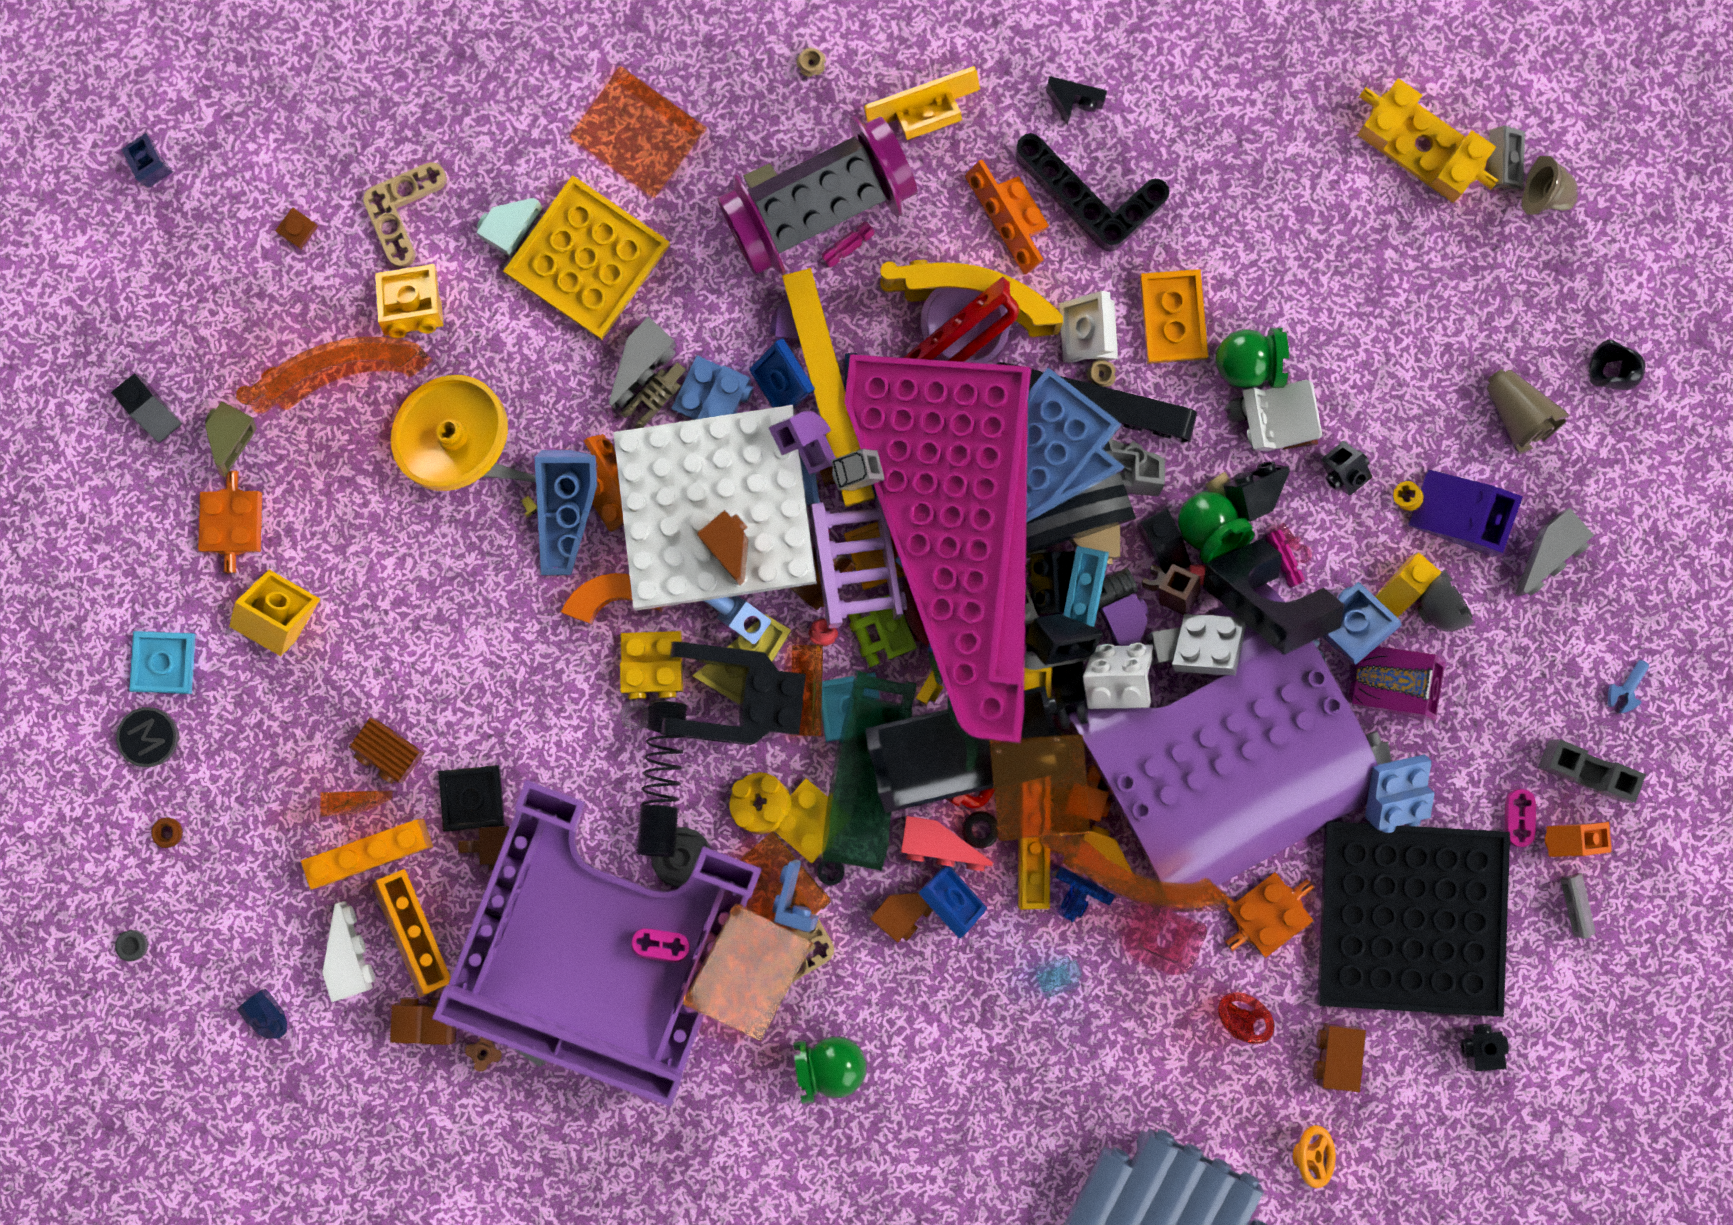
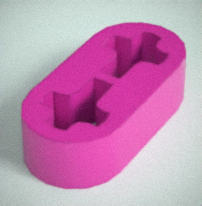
(1528, 817)
(659, 953)

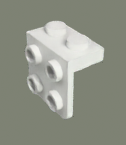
(1281, 416)
(1118, 676)

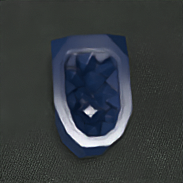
(264, 1015)

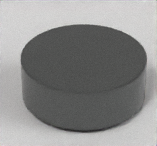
(131, 945)

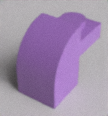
(806, 433)

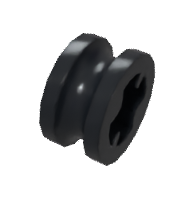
(823, 877)

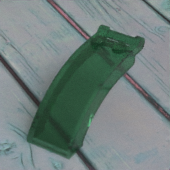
(855, 818)

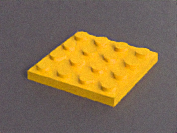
(587, 257)

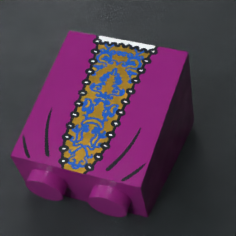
(1399, 682)

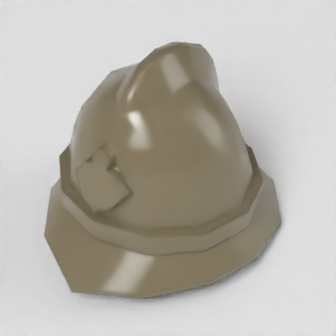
(1548, 187)

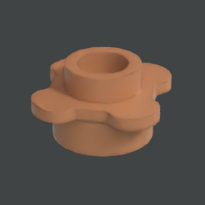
(480, 1061)

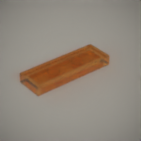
(809, 661)

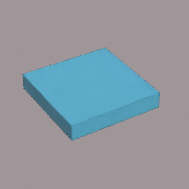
(162, 662)
(835, 703)

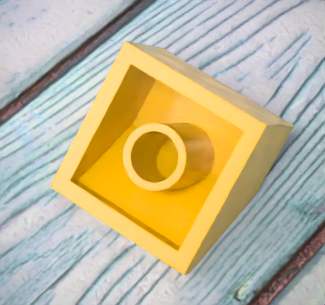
(273, 612)

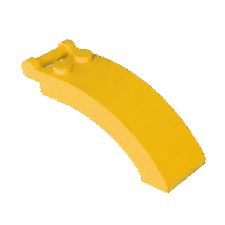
(922, 278)

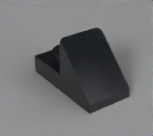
(1066, 92)

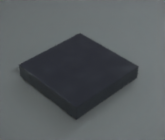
(471, 798)

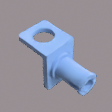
(735, 612)

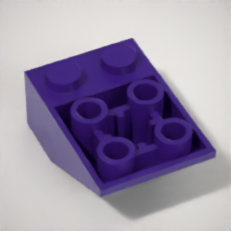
(1466, 512)

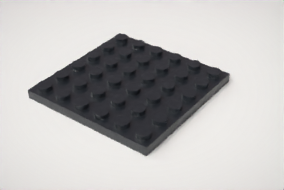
(1414, 919)

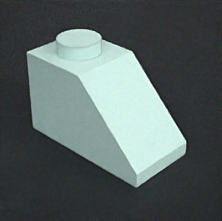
(508, 224)

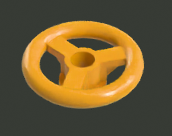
(1311, 1156)

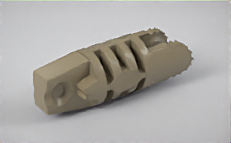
(655, 394)

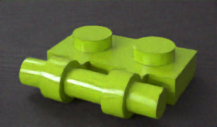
(894, 635)

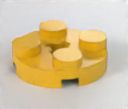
(746, 792)

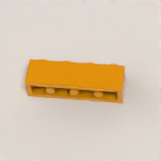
(366, 853)
(411, 933)

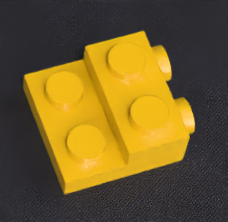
(408, 301)
(648, 665)

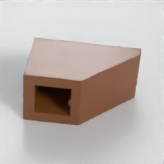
(899, 914)

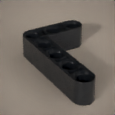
(1086, 198)

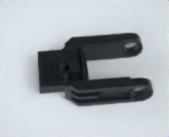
(768, 700)

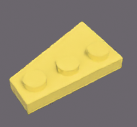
(729, 679)

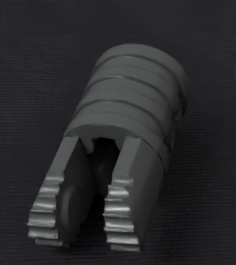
(1117, 587)

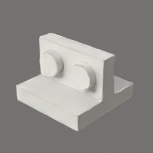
(1089, 328)

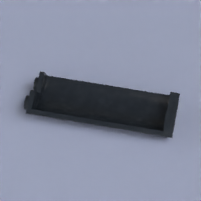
(927, 757)

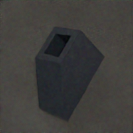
(1257, 491)

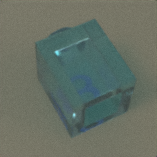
(1058, 976)

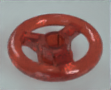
(1242, 1020)

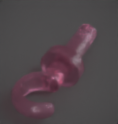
(1294, 541)

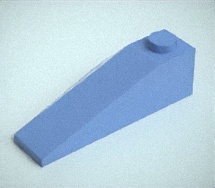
(564, 499)

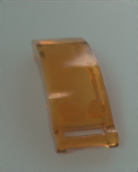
(329, 362)
(1168, 896)

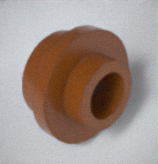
(157, 832)

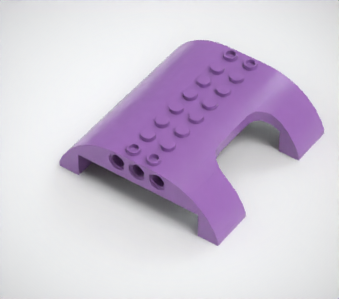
(1234, 762)
(555, 958)

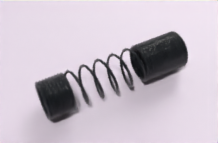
(659, 822)

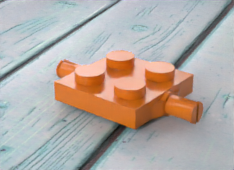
(230, 522)
(1270, 915)

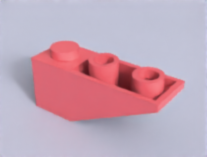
(932, 839)

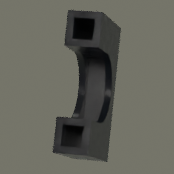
(1279, 623)

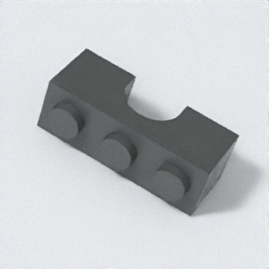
(1591, 772)

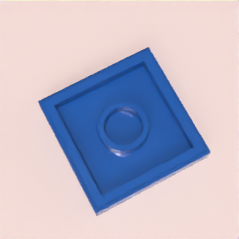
(781, 376)
(953, 901)

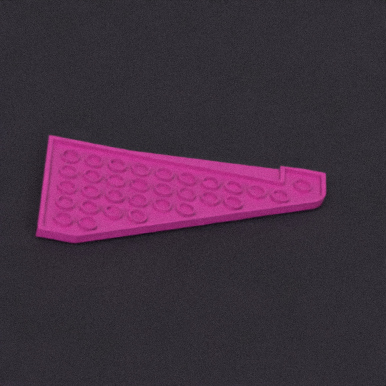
(957, 514)

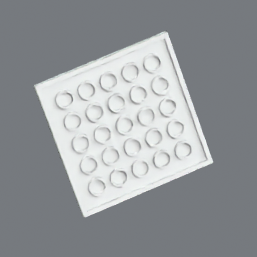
(683, 478)

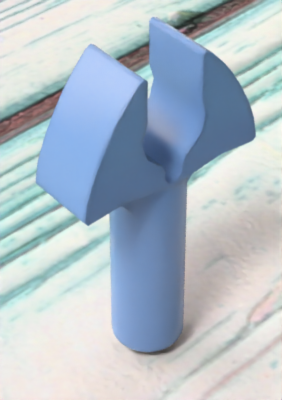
(1628, 688)

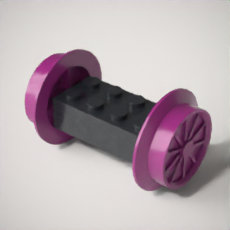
(818, 194)

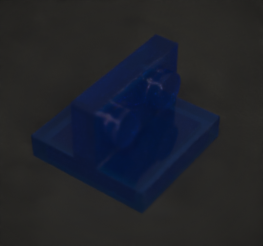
(1074, 903)

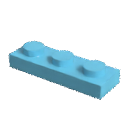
(1086, 584)

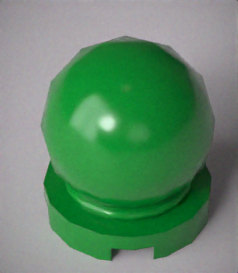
(1250, 358)
(1212, 526)
(831, 1068)

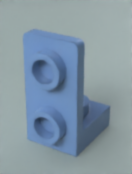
(798, 916)

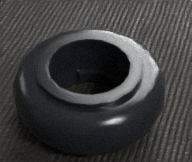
(968, 834)

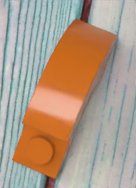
(597, 593)

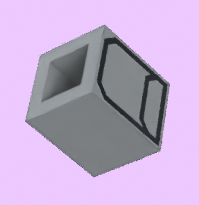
(857, 470)

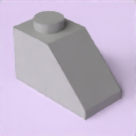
(1164, 645)

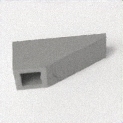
(642, 354)
(1552, 546)

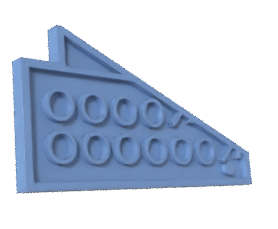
(1064, 444)

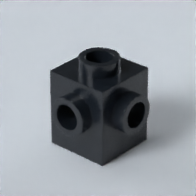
(1346, 468)
(1484, 1048)

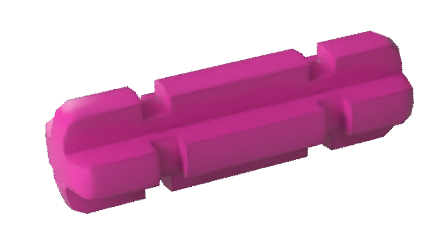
(847, 244)
(1288, 562)

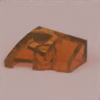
(351, 802)

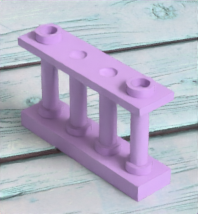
(832, 580)

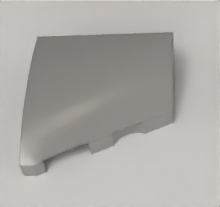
(1142, 470)

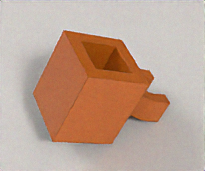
(1097, 799)

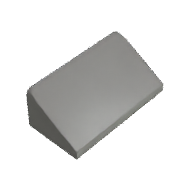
(1508, 157)
(1578, 906)

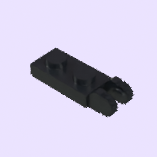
(1070, 692)

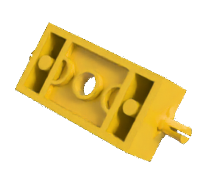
(1452, 159)

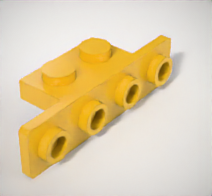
(927, 105)

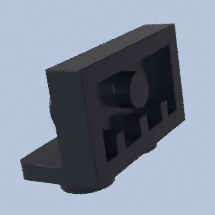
(1051, 580)

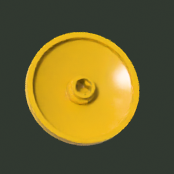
(449, 432)

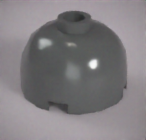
(1444, 605)

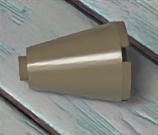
(1524, 410)

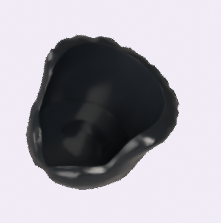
(1631, 370)

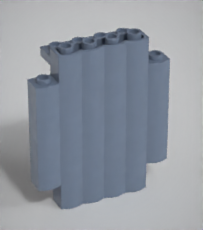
(1165, 1187)

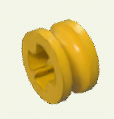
(1401, 489)

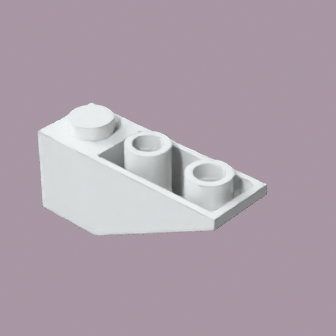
(344, 962)

